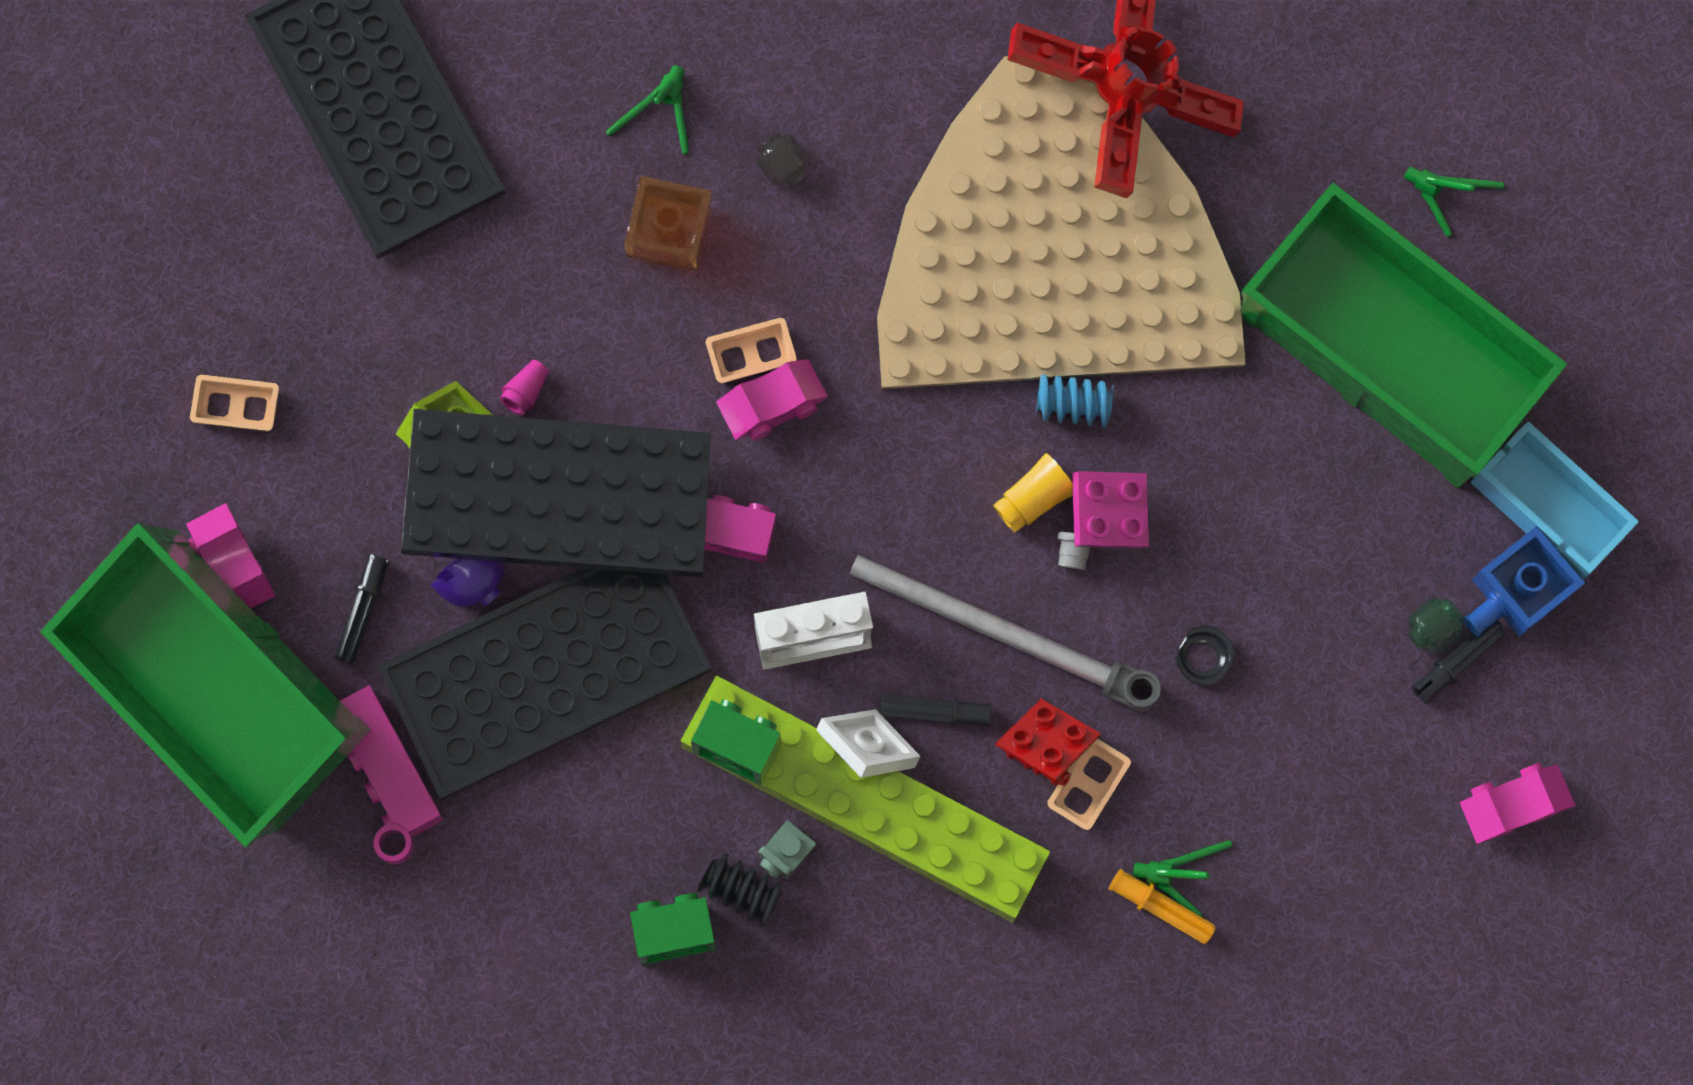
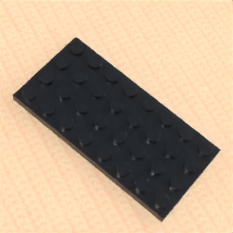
(377, 115)
(556, 493)
(541, 672)

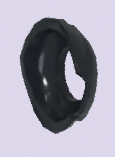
(1217, 640)

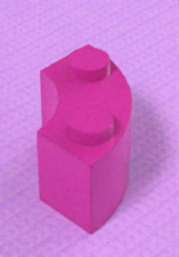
(772, 399)
(225, 550)
(1516, 803)

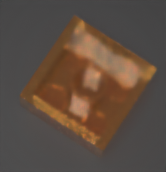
(668, 223)

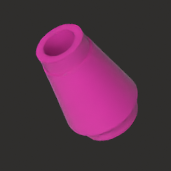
(522, 390)

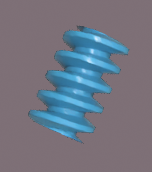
(1074, 400)

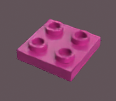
(1110, 509)

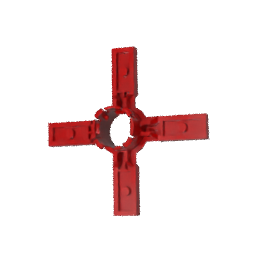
(1127, 101)

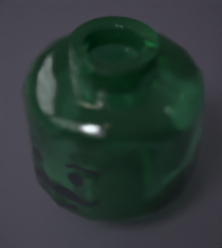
(1435, 625)

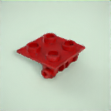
(1048, 741)

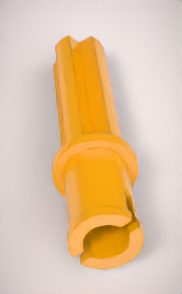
(1161, 906)

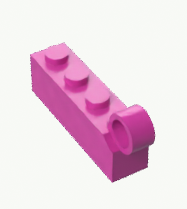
(739, 529)
(390, 776)

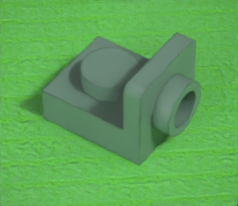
(785, 851)

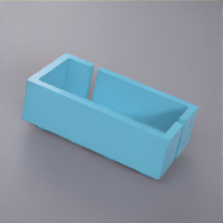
(1549, 491)

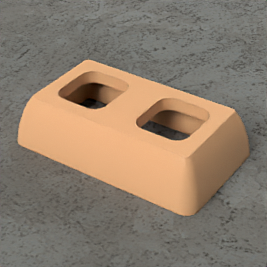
(747, 339)
(239, 392)
(1098, 791)

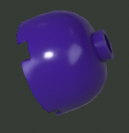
(469, 582)

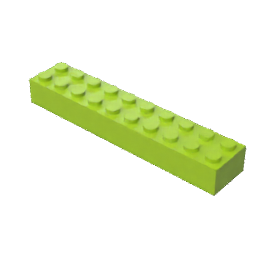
(890, 812)

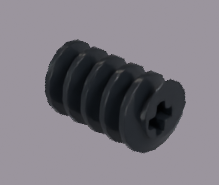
(741, 888)

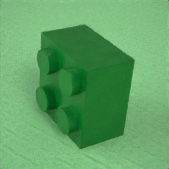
(736, 741)
(672, 929)

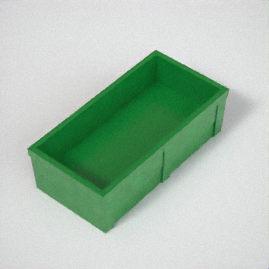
(1399, 335)
(204, 682)

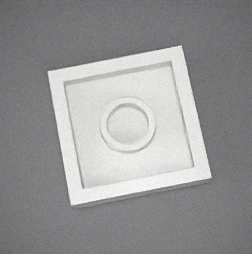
(868, 743)

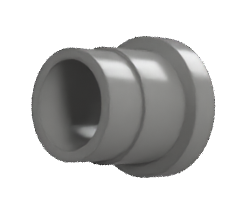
(1071, 556)

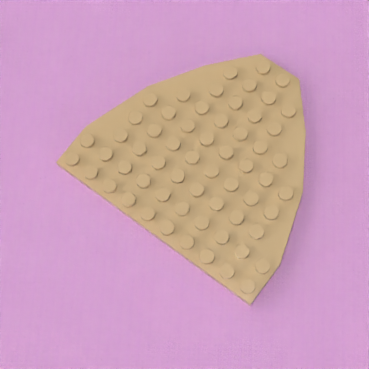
(1033, 271)

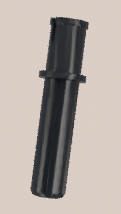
(363, 604)
(1456, 662)
(935, 710)

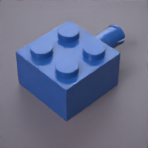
(1523, 585)

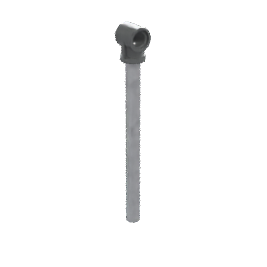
(1115, 680)

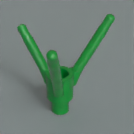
(668, 93)
(1431, 185)
(1164, 872)

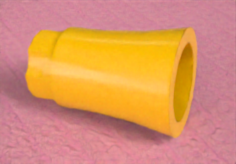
(1034, 494)

